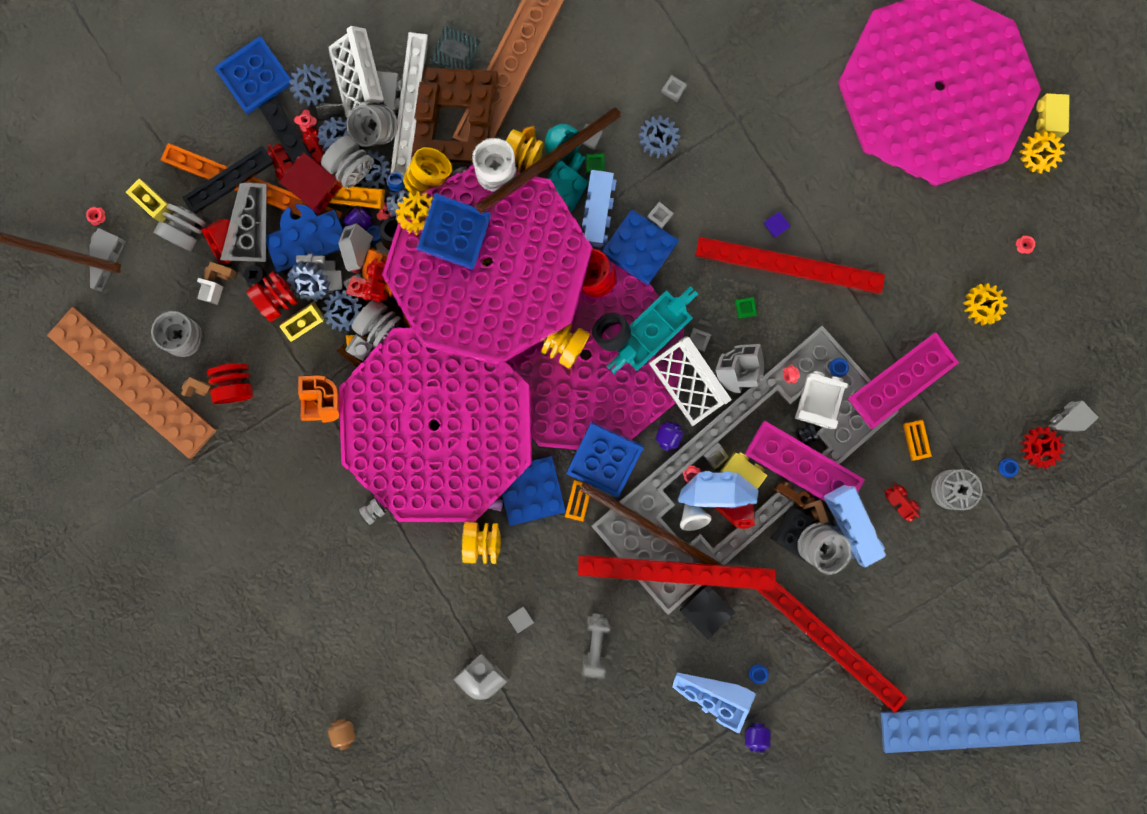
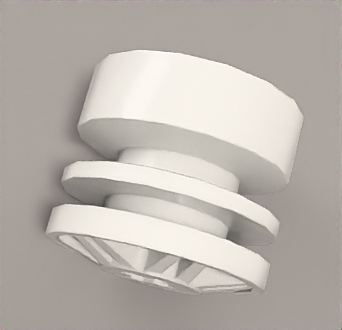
(494, 155)

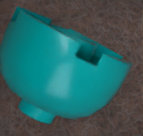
(559, 135)

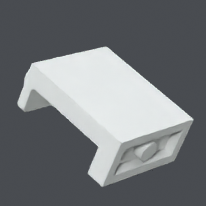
(821, 400)

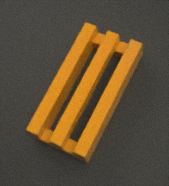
(920, 423)
(574, 516)

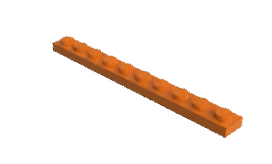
(208, 169)

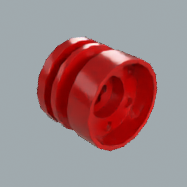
(606, 273)
(272, 296)
(229, 382)

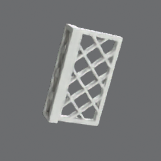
(364, 69)
(700, 368)

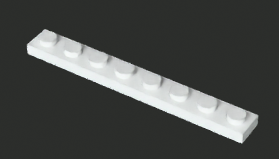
(412, 77)

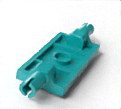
(568, 181)
(654, 329)

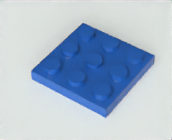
(253, 75)
(453, 231)
(639, 247)
(604, 459)
(534, 493)

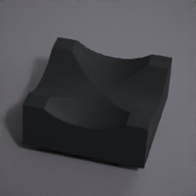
(791, 529)
(707, 611)

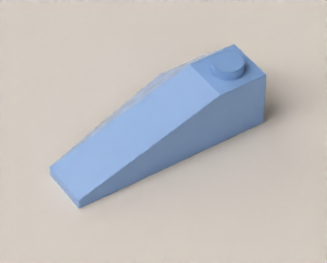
(722, 699)

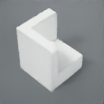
(209, 291)

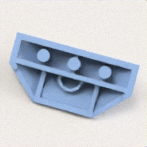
(718, 490)

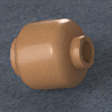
(341, 734)

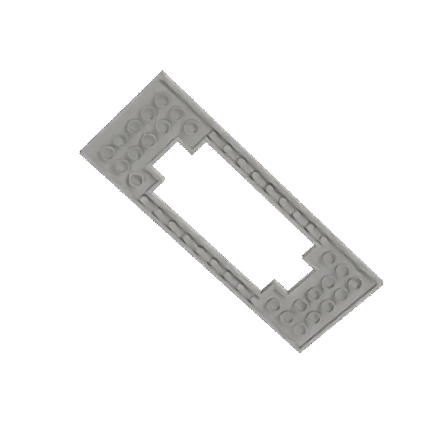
(651, 502)

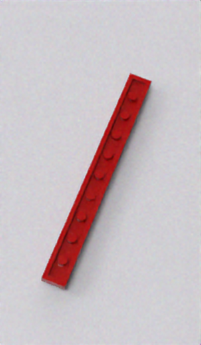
(790, 265)
(677, 572)
(835, 646)

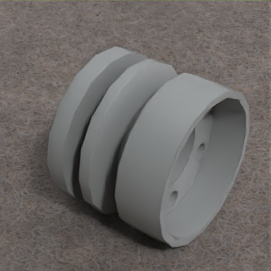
(372, 125)
(347, 161)
(179, 227)
(374, 321)
(167, 330)
(947, 483)
(824, 548)

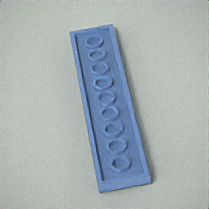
(980, 726)

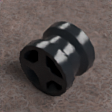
(258, 275)
(807, 434)

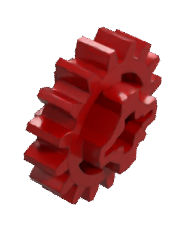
(1050, 443)

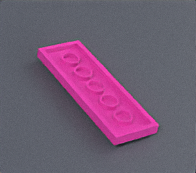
(903, 380)
(799, 462)

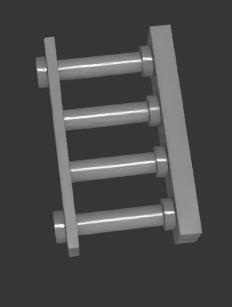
(592, 663)

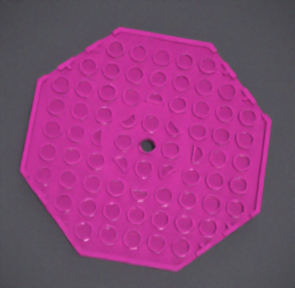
(932, 130)
(502, 306)
(589, 392)
(426, 471)

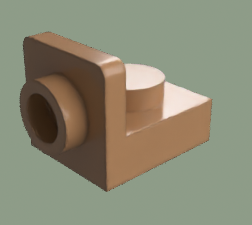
(218, 270)
(194, 384)
(818, 512)

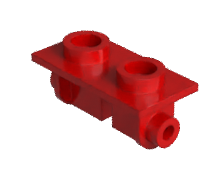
(311, 141)
(279, 155)
(356, 286)
(372, 287)
(899, 495)

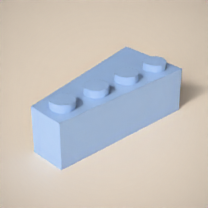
(855, 524)

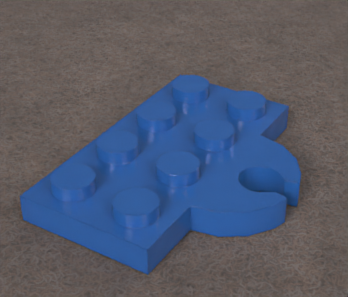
(303, 236)

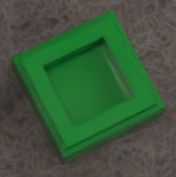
(595, 162)
(745, 308)

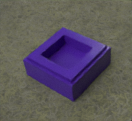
(776, 224)

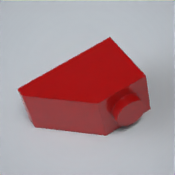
(215, 236)
(739, 516)

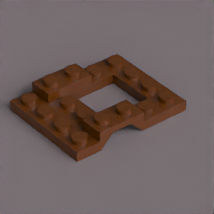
(454, 90)

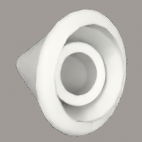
(694, 518)

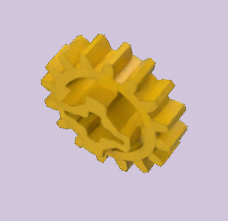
(1042, 144)
(410, 208)
(982, 296)

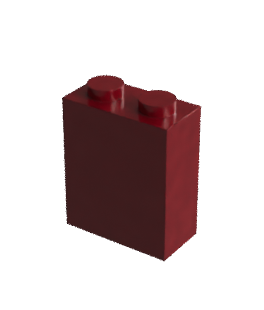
(311, 183)

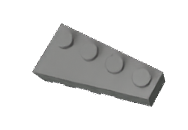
(247, 225)

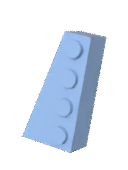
(597, 207)

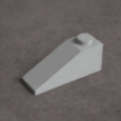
(103, 246)

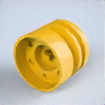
(524, 153)
(426, 170)
(567, 344)
(480, 543)

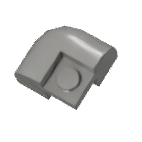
(741, 367)
(481, 678)

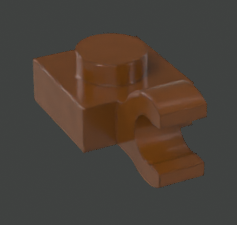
(787, 490)

